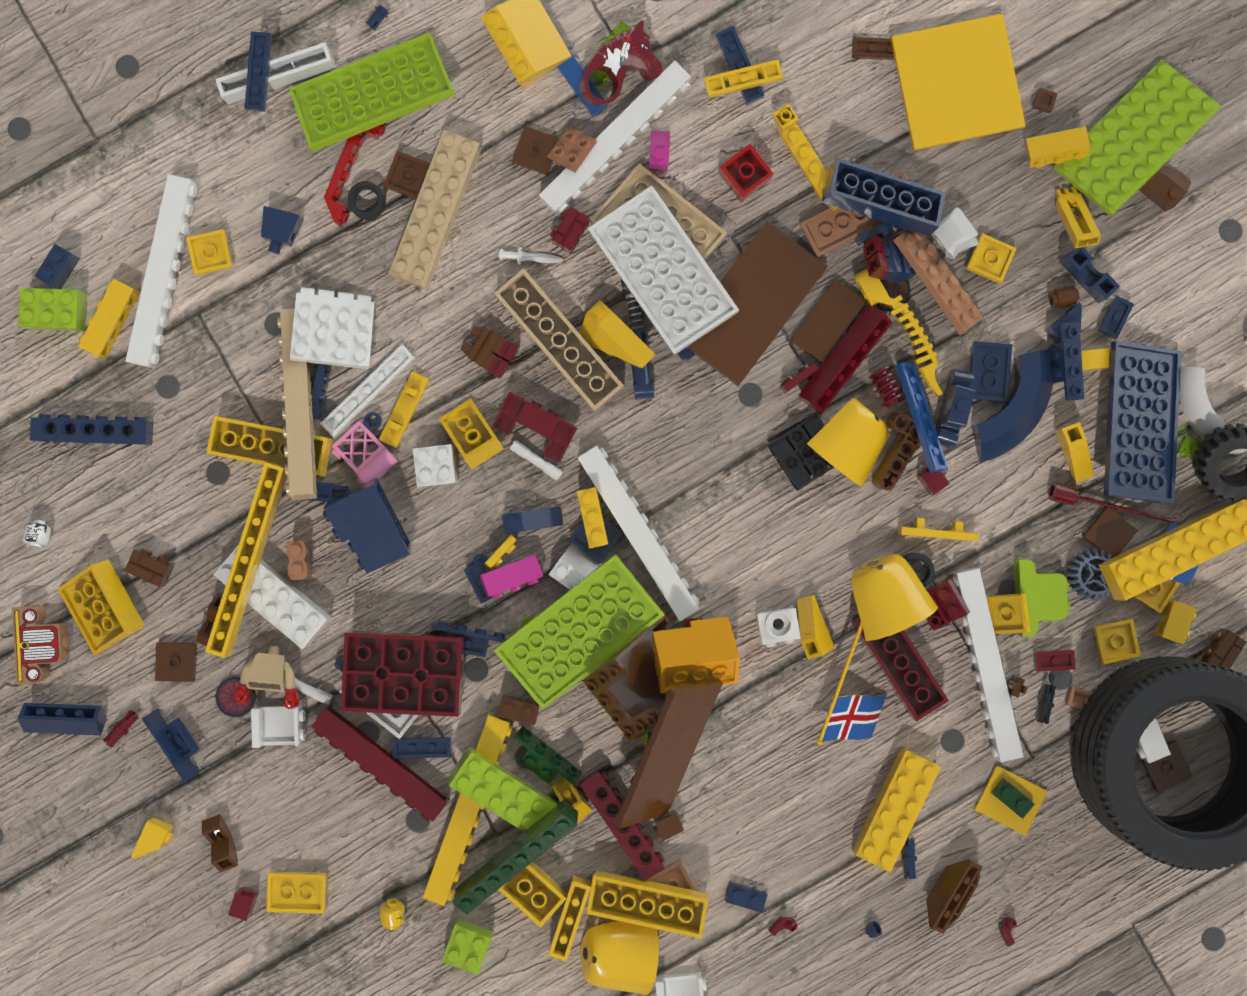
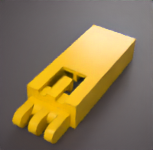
(1080, 228)

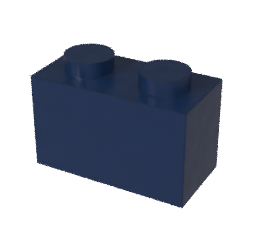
(57, 267)

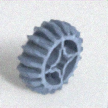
(1080, 582)

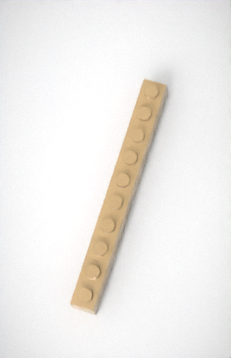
(298, 416)

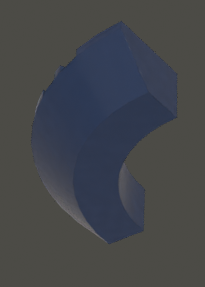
(1023, 409)

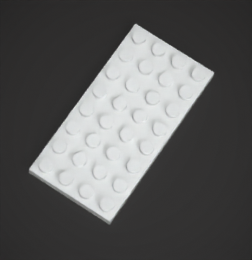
(663, 270)

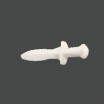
(522, 256)

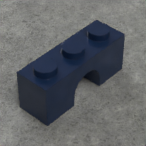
(1097, 284)

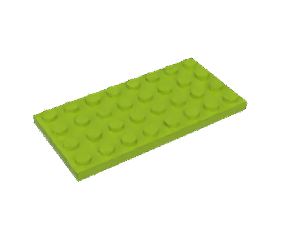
(371, 92)
(1139, 137)
(579, 631)

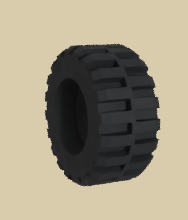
(1209, 457)

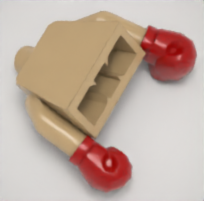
(268, 673)

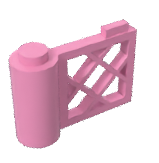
(372, 467)

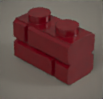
(570, 229)

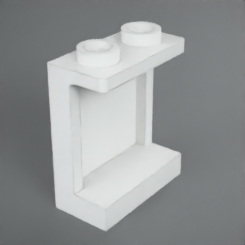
(277, 726)
(680, 984)

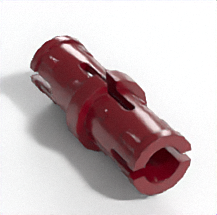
(121, 728)

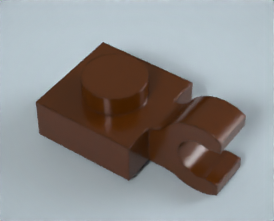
(1016, 685)

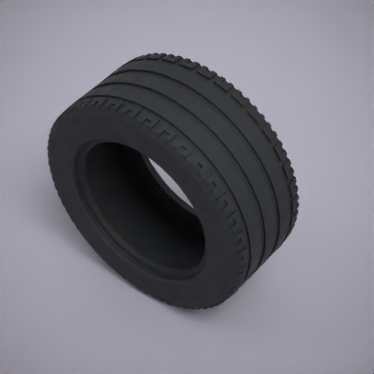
(1106, 750)

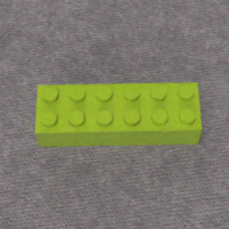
(499, 790)

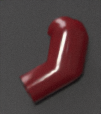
(783, 923)
(1005, 930)

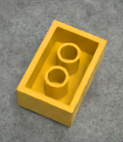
(534, 893)

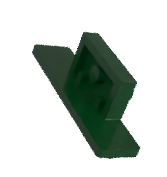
(544, 760)

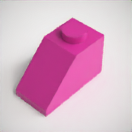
(659, 150)

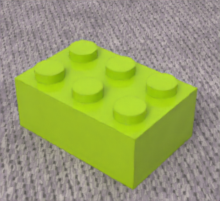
(52, 309)

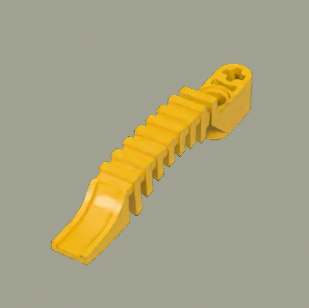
(876, 294)

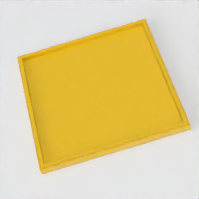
(958, 82)

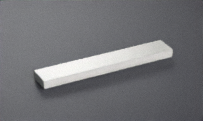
(367, 390)

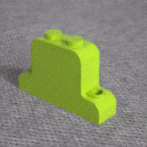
(1044, 594)

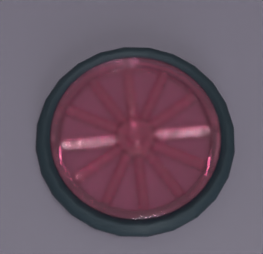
(226, 702)

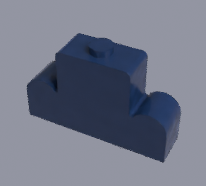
(955, 407)

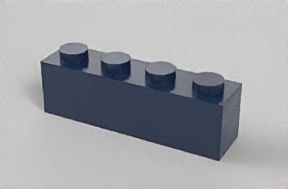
(62, 719)

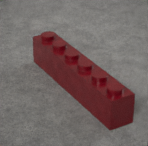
(845, 358)

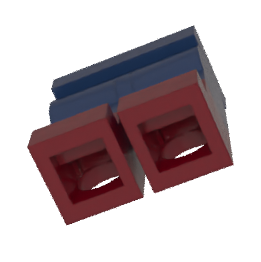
(888, 260)

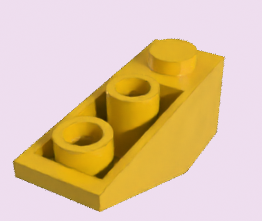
(1076, 451)
(813, 630)

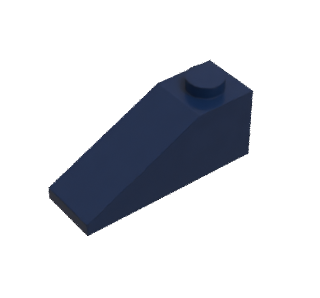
(532, 520)

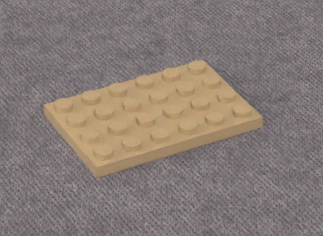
(698, 227)

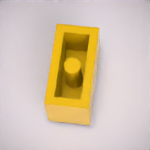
(1176, 622)

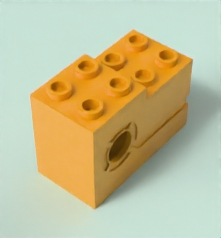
(696, 654)

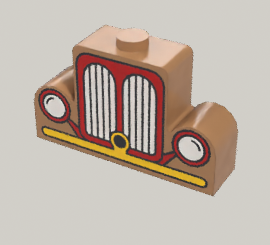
(37, 644)

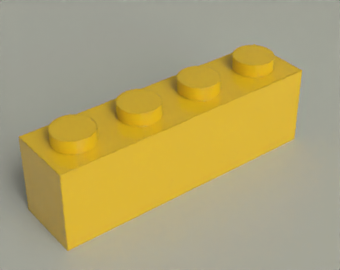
(108, 319)
(569, 918)

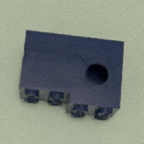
(369, 524)

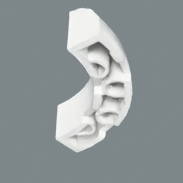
(1196, 405)

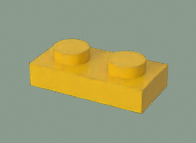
(507, 547)

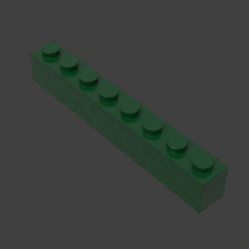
(515, 857)

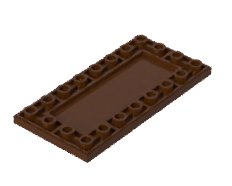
(767, 289)
(668, 752)

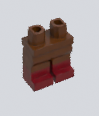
(483, 351)

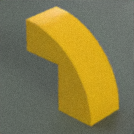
(1096, 359)

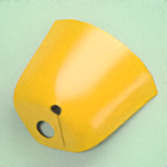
(852, 441)
(889, 597)
(624, 955)

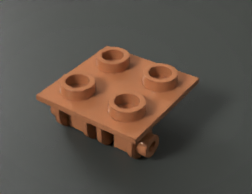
(572, 149)

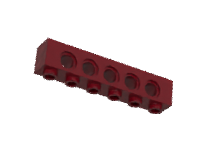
(646, 867)

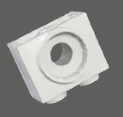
(787, 632)

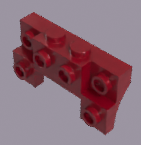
(538, 420)

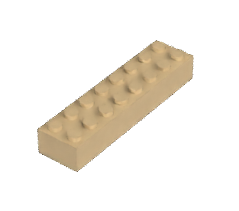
(435, 210)
(559, 340)

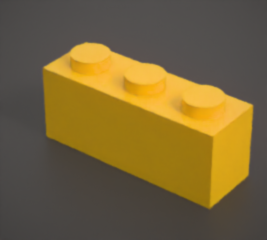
(1057, 147)
(592, 517)

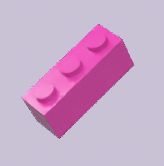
(511, 577)

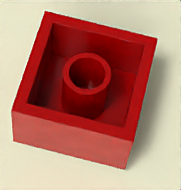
(745, 172)

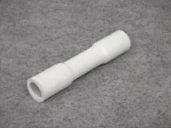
(545, 466)
(315, 693)

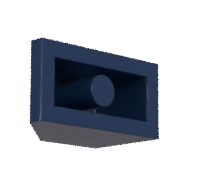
(1074, 314)

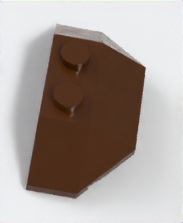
(952, 894)

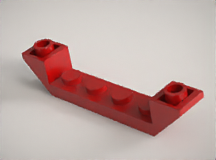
(341, 174)

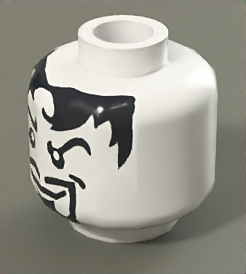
(36, 534)

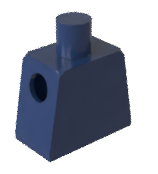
(279, 228)

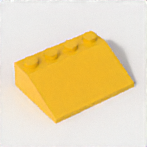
(526, 39)
(101, 606)

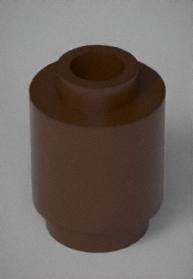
(1063, 297)

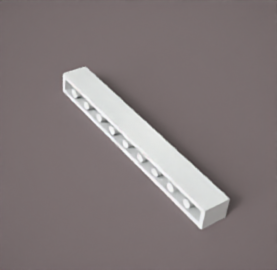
(617, 136)
(161, 271)
(638, 533)
(988, 667)

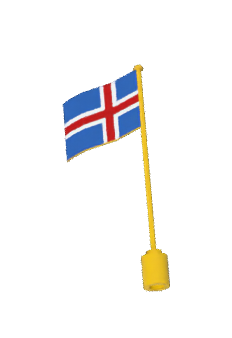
(851, 715)

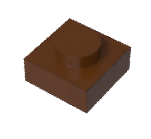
(1044, 100)

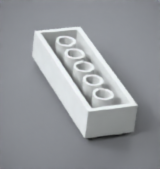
(281, 603)

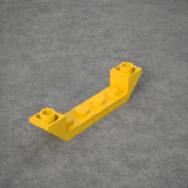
(801, 150)

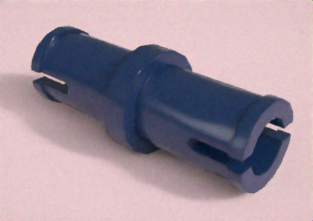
(909, 859)

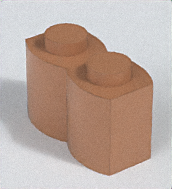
(299, 564)

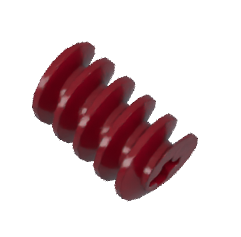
(886, 386)

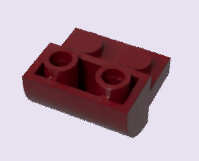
(949, 604)

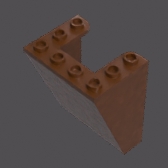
(629, 684)

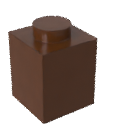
(668, 825)

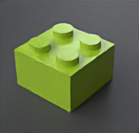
(467, 946)

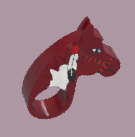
(625, 51)

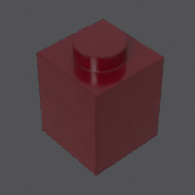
(933, 481)
(243, 903)

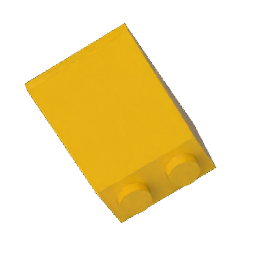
(471, 433)

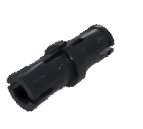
(1046, 703)

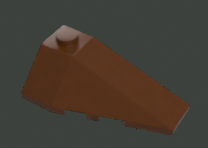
(1166, 188)

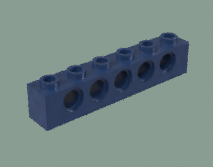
(41, 430)

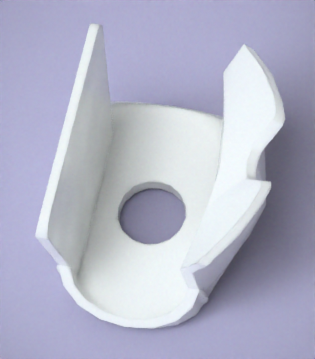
(955, 234)

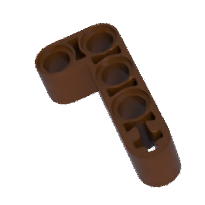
(895, 453)

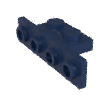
(1068, 361)
(475, 641)
(174, 742)

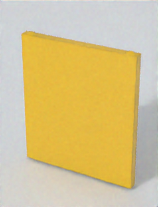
(998, 811)

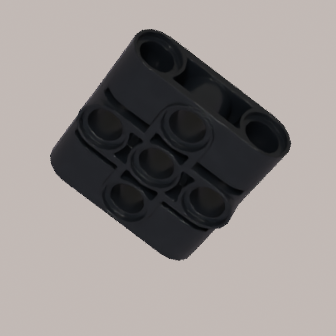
(782, 451)

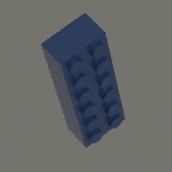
(883, 197)

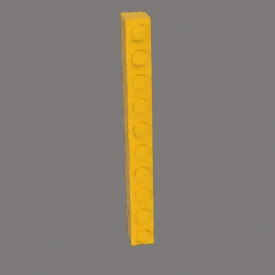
(247, 560)
(464, 818)

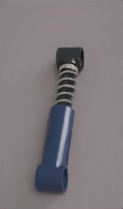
(641, 376)

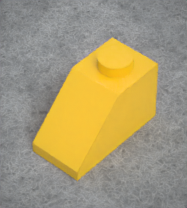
(571, 794)
(153, 837)

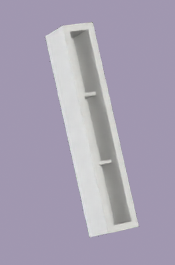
(281, 72)

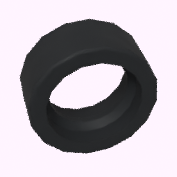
(355, 190)
(927, 562)

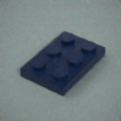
(991, 370)

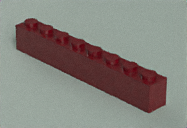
(380, 763)

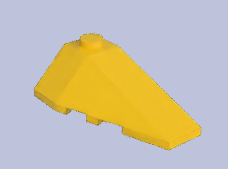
(611, 335)

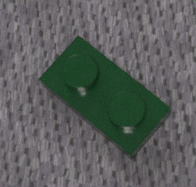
(1012, 798)

